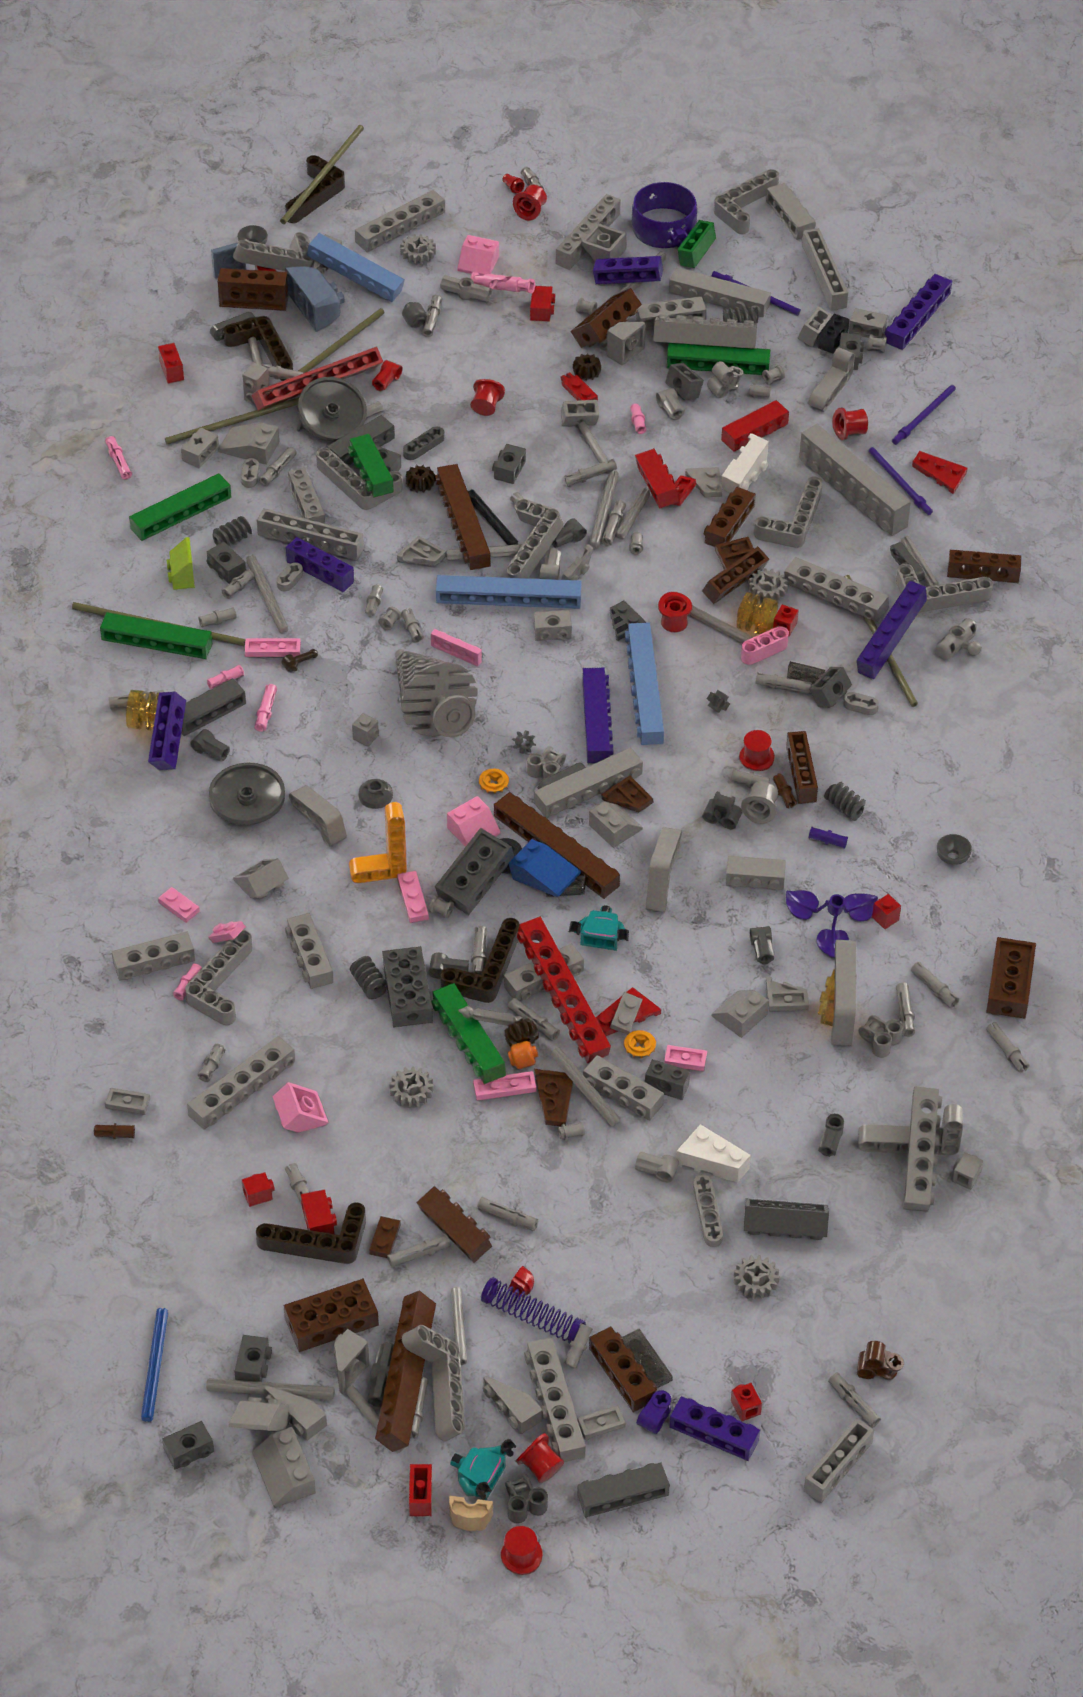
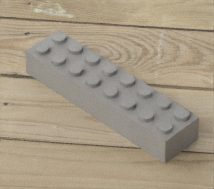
(854, 479)

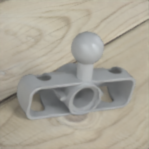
(957, 639)

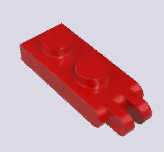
(578, 387)

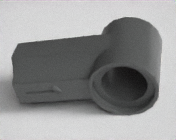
(571, 531)
(207, 743)
(762, 940)
(440, 961)
(831, 1135)

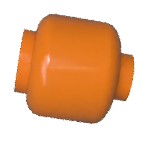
(523, 1055)

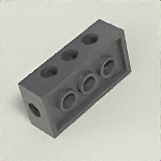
(474, 871)
(412, 1007)

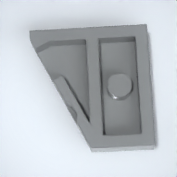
(422, 552)

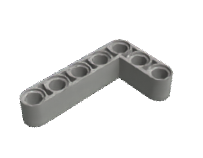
(730, 203)
(274, 256)
(350, 482)
(547, 527)
(795, 532)
(947, 594)
(661, 867)
(201, 990)
(844, 993)
(896, 1138)
(446, 1377)

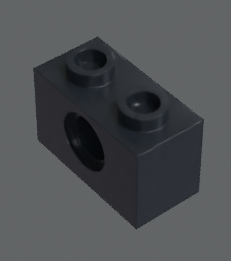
(831, 333)

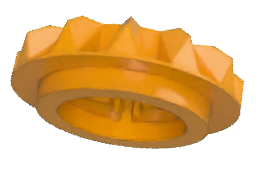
(495, 775)
(640, 1037)

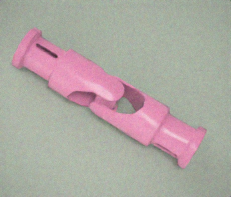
(506, 283)

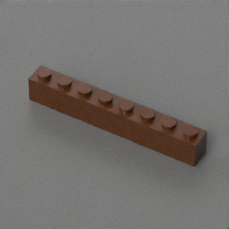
(463, 517)
(532, 825)
(404, 1376)

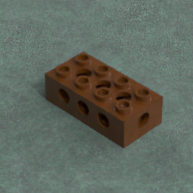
(253, 289)
(614, 310)
(1008, 957)
(329, 1314)

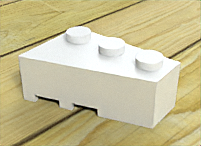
(747, 466)
(713, 1154)

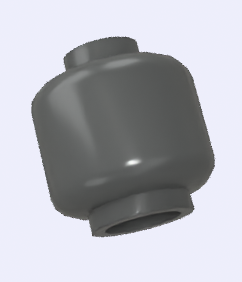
(414, 314)

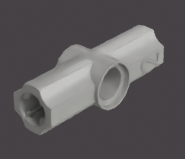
(466, 288)

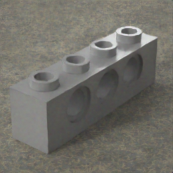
(685, 307)
(305, 495)
(310, 951)
(153, 956)
(524, 981)
(624, 1088)
(838, 1460)

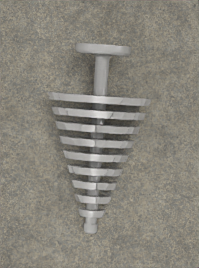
(435, 695)

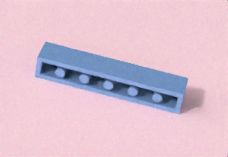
(355, 267)

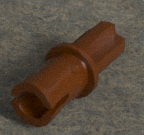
(784, 790)
(114, 1131)

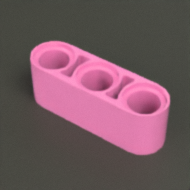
(764, 645)

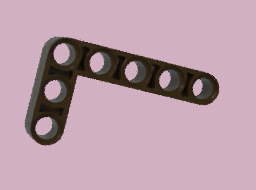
(328, 187)
(264, 331)
(486, 986)
(353, 1223)

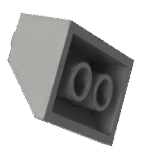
(284, 1468)

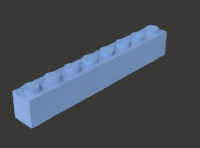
(508, 591)
(645, 684)

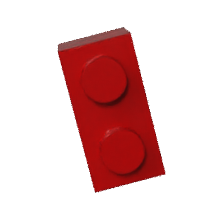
(541, 303)
(171, 363)
(317, 1212)
(420, 1490)

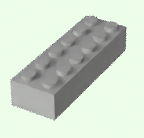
(705, 331)

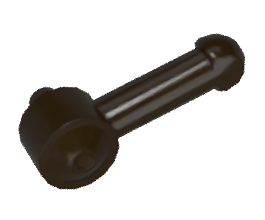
(291, 662)

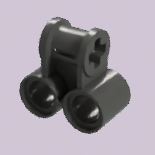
(722, 809)
(523, 1497)

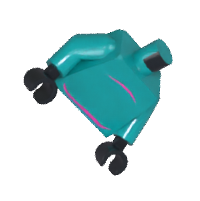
(600, 929)
(482, 1468)

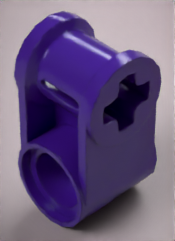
(655, 1412)

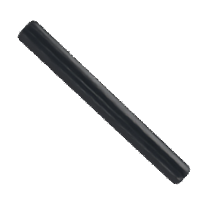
(492, 519)

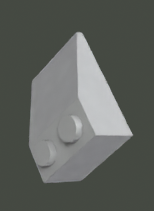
(251, 441)

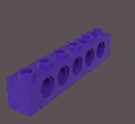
(918, 311)

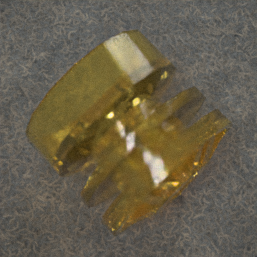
(757, 614)
(141, 709)

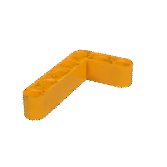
(394, 860)

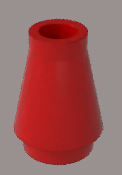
(514, 183)

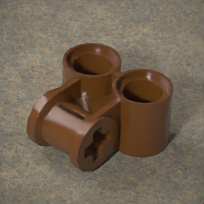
(876, 1362)

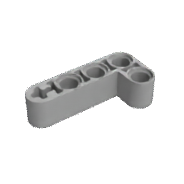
(834, 379)
(320, 813)

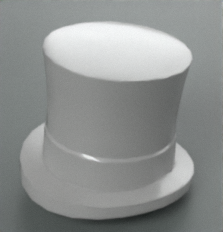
(760, 804)

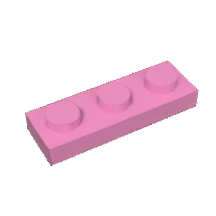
(272, 647)
(456, 647)
(412, 896)
(506, 1086)

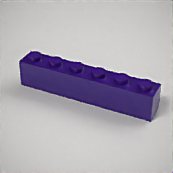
(891, 629)
(596, 714)

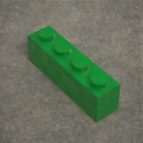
(371, 465)

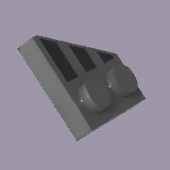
(621, 616)

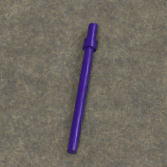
(774, 301)
(905, 431)
(919, 501)

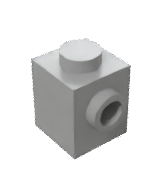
(365, 729)
(967, 1170)

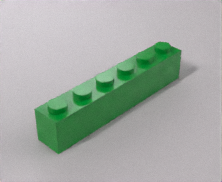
(704, 357)
(180, 507)
(156, 635)
(468, 1034)

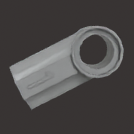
(669, 400)
(551, 567)
(662, 1167)

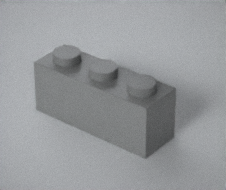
(755, 872)

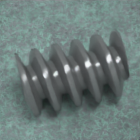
(741, 316)
(231, 531)
(845, 800)
(368, 977)

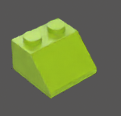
(181, 566)

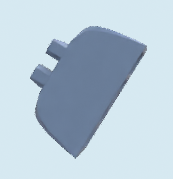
(314, 296)

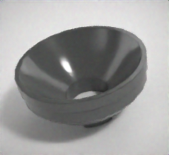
(253, 233)
(375, 798)
(954, 844)

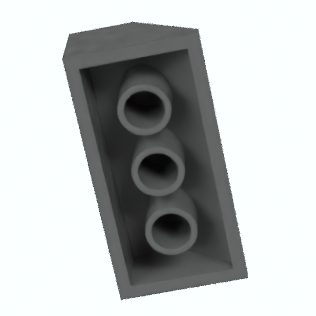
(786, 1218)

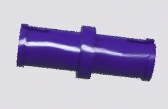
(828, 837)

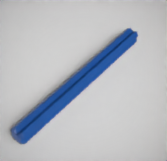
(154, 1365)

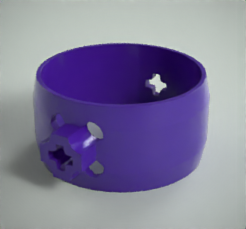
(667, 196)

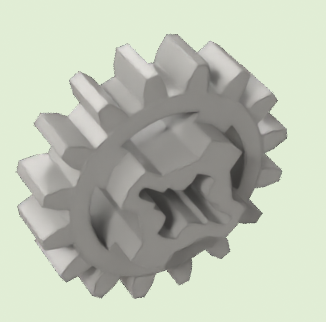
(418, 248)
(768, 584)
(411, 1087)
(756, 1276)

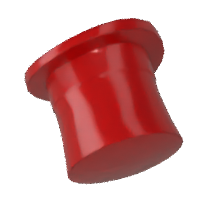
(529, 203)
(486, 396)
(849, 422)
(674, 611)
(757, 751)
(541, 1459)
(521, 1551)

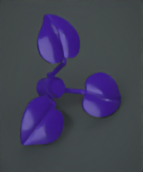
(804, 903)

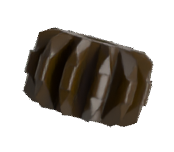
(587, 366)
(420, 478)
(521, 1031)

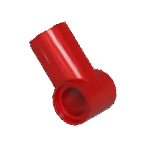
(388, 372)

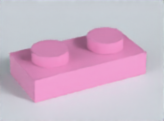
(178, 904)
(226, 931)
(686, 1057)

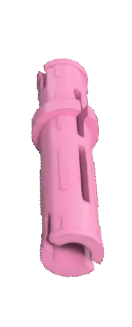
(116, 453)
(264, 712)

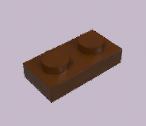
(384, 1237)

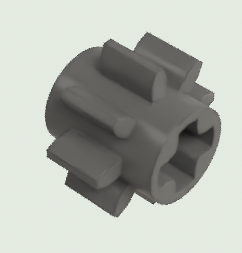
(718, 701)
(519, 740)

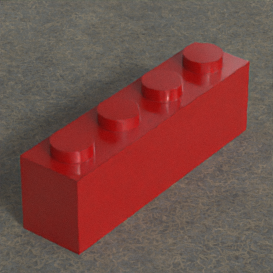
(760, 423)
(657, 478)

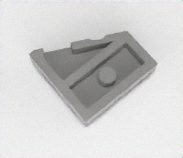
(707, 480)
(579, 565)
(785, 996)

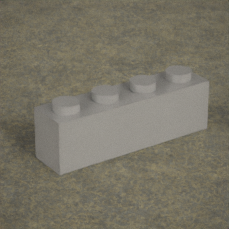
(789, 210)

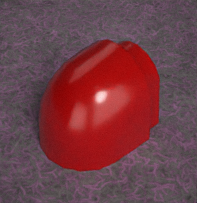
(523, 1281)

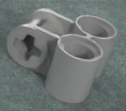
(724, 379)
(545, 764)
(881, 1034)

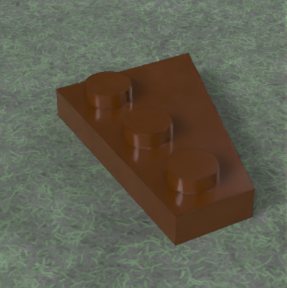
(554, 1095)

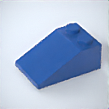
(542, 869)

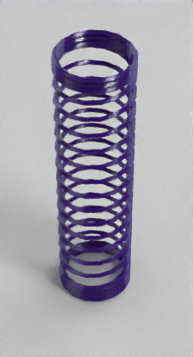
(488, 1298)

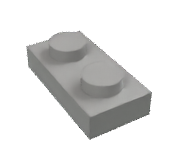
(626, 1013)
(127, 1101)
(601, 1422)

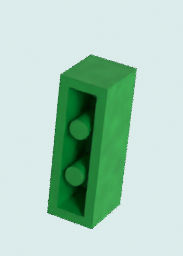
(696, 244)

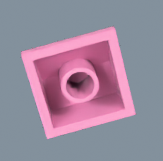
(478, 255)
(469, 818)
(299, 1108)

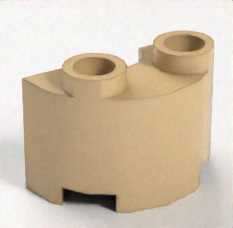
(470, 1516)

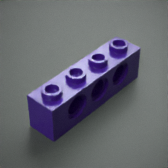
(628, 270)
(320, 564)
(167, 730)
(721, 1437)

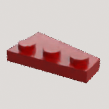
(943, 471)
(645, 1010)

